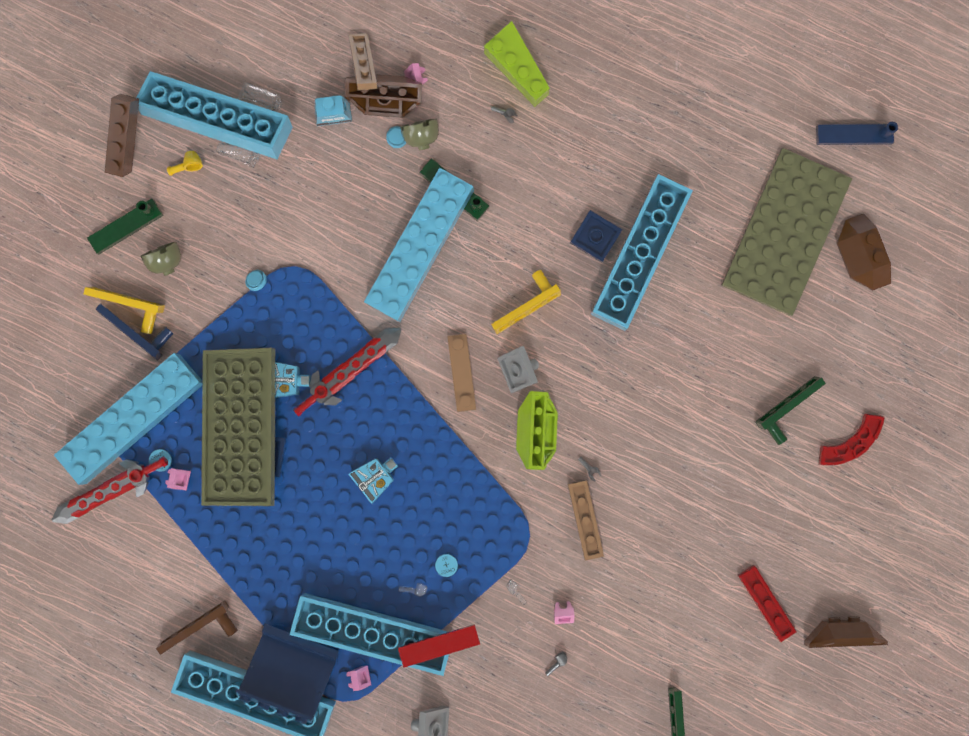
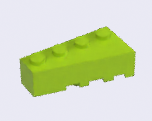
(514, 60)

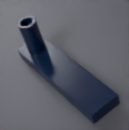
(856, 134)
(151, 348)

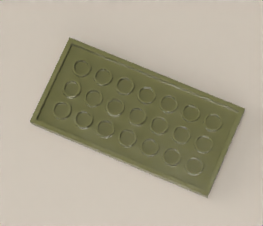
(794, 222)
(238, 427)

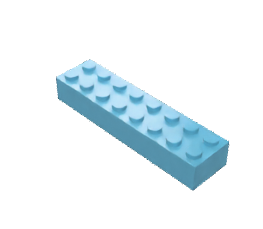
(214, 115)
(419, 244)
(641, 252)
(129, 419)
(361, 631)
(216, 683)

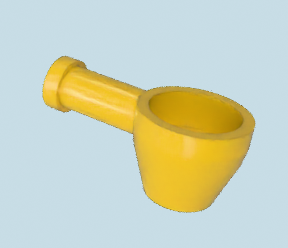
(191, 163)

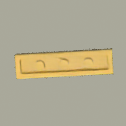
(548, 294)
(150, 308)

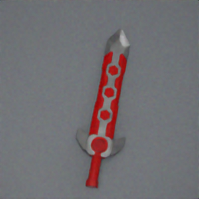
(346, 372)
(109, 490)

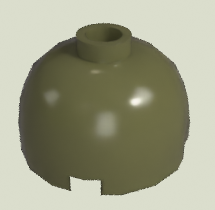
(420, 133)
(162, 259)

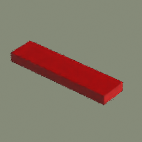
(767, 603)
(439, 645)

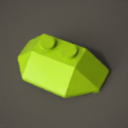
(536, 430)

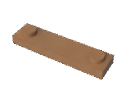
(362, 61)
(461, 373)
(585, 520)

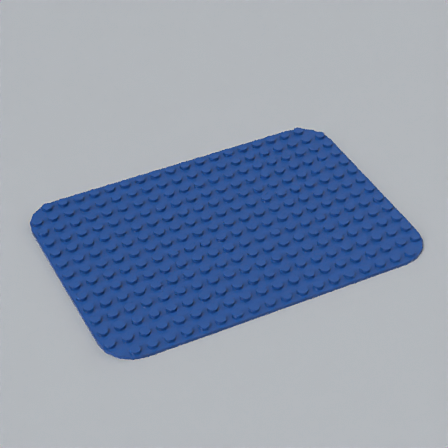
(322, 527)

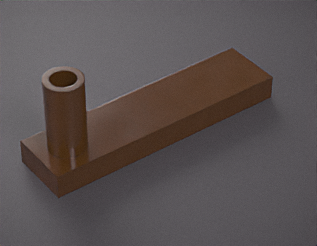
(218, 613)

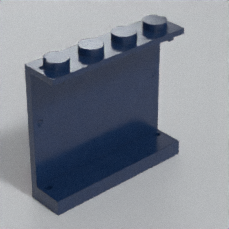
(287, 674)

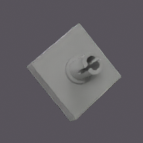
(518, 369)
(432, 722)

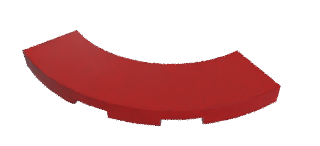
(856, 445)

